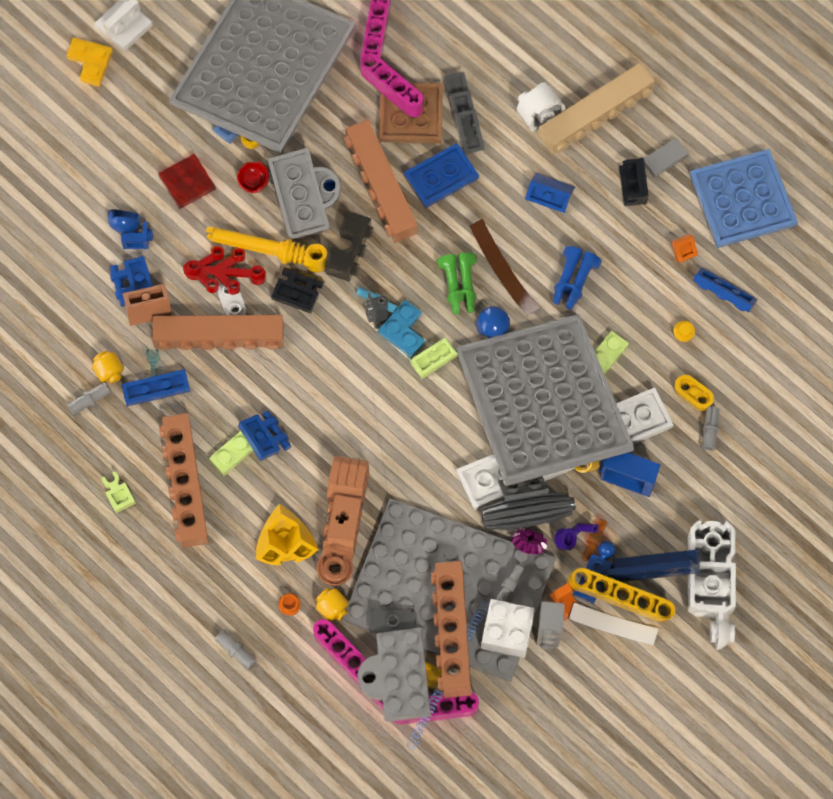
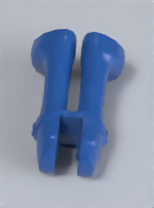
(572, 256)

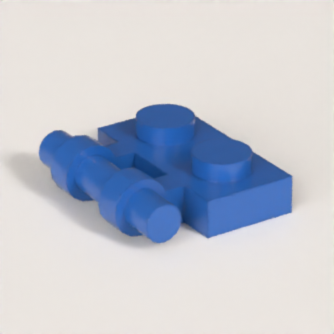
(136, 272)
(259, 437)

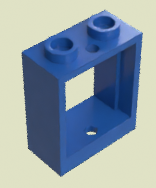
(630, 473)

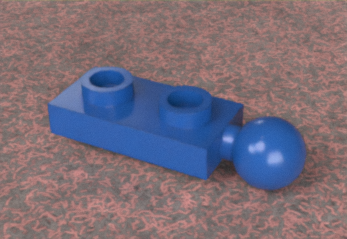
(599, 565)

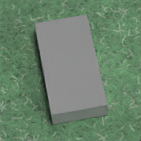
(665, 157)

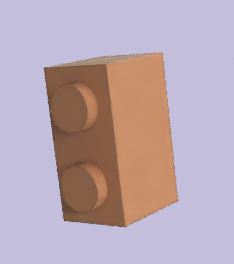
(146, 303)

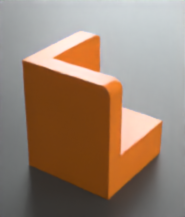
(564, 596)

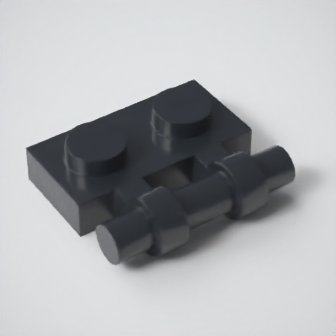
(295, 295)

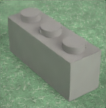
(550, 625)

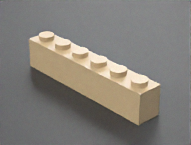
(596, 108)

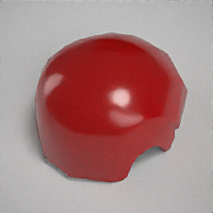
(253, 177)

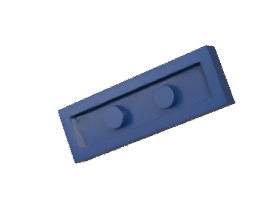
(724, 290)
(155, 387)

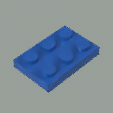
(441, 175)

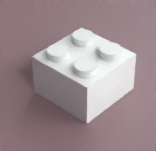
(507, 628)

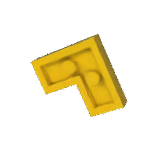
(95, 58)

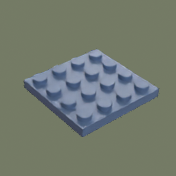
(743, 198)

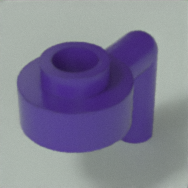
(567, 537)

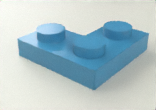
(398, 330)

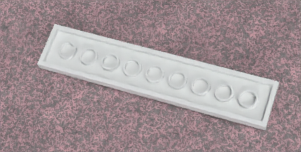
(642, 415)

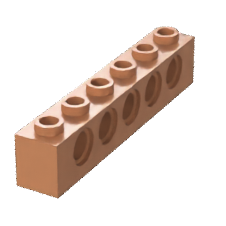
(197, 533)
(460, 683)

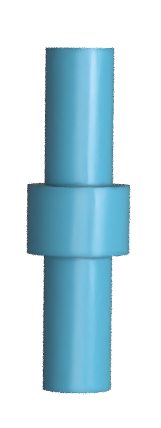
(364, 293)

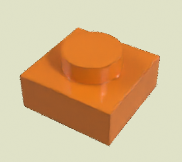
(684, 248)

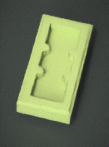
(433, 358)

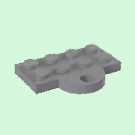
(303, 193)
(399, 675)

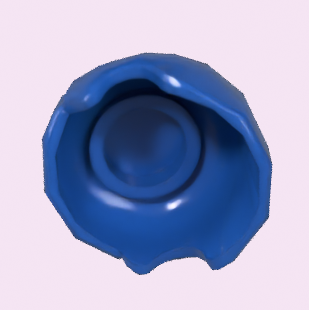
(123, 221)
(492, 322)

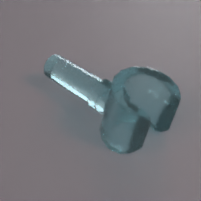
(153, 360)

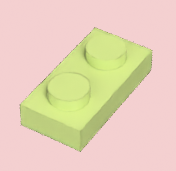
(610, 350)
(231, 454)

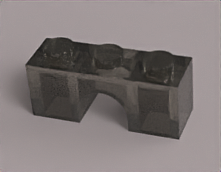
(344, 263)

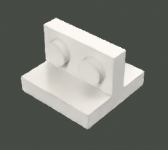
(123, 23)

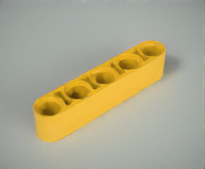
(632, 595)

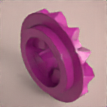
(535, 546)

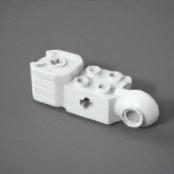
(714, 588)

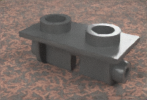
(376, 309)

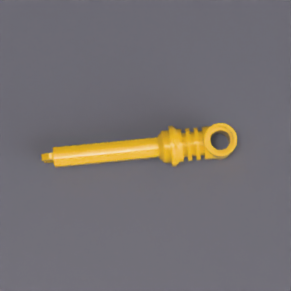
(285, 250)

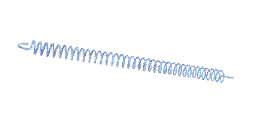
(441, 693)

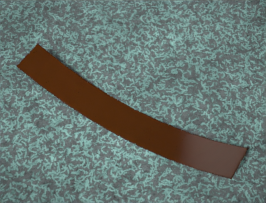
(502, 268)

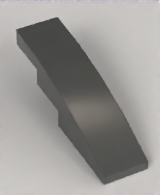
(464, 113)

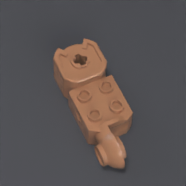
(345, 499)

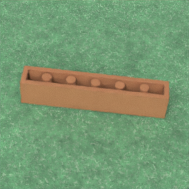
(381, 181)
(218, 331)

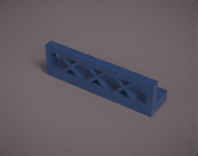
(655, 566)

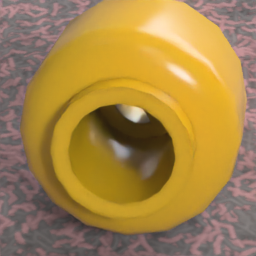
(108, 367)
(332, 604)

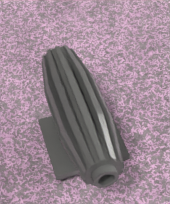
(526, 506)

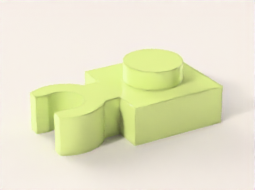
(119, 494)

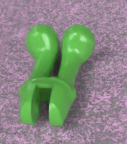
(465, 261)

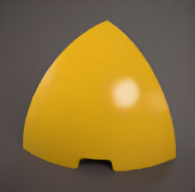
(284, 539)

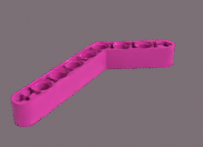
(408, 100)
(351, 653)

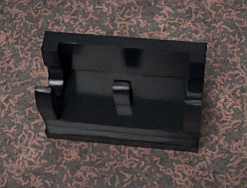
(634, 182)

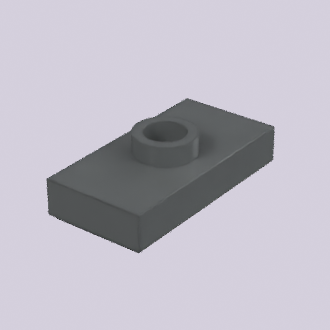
(391, 620)

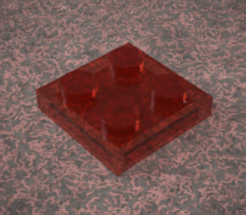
(186, 181)

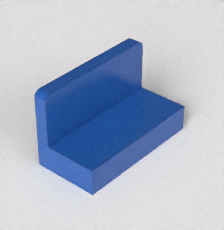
(549, 192)

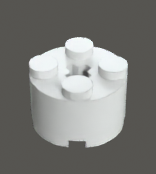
(539, 106)

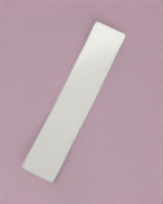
(613, 624)

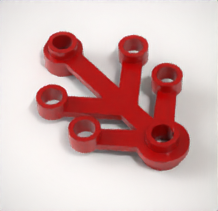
(199, 269)

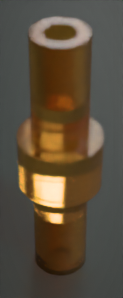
(594, 540)

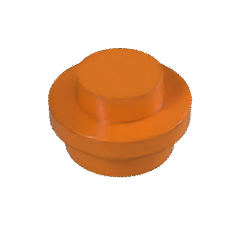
(289, 604)

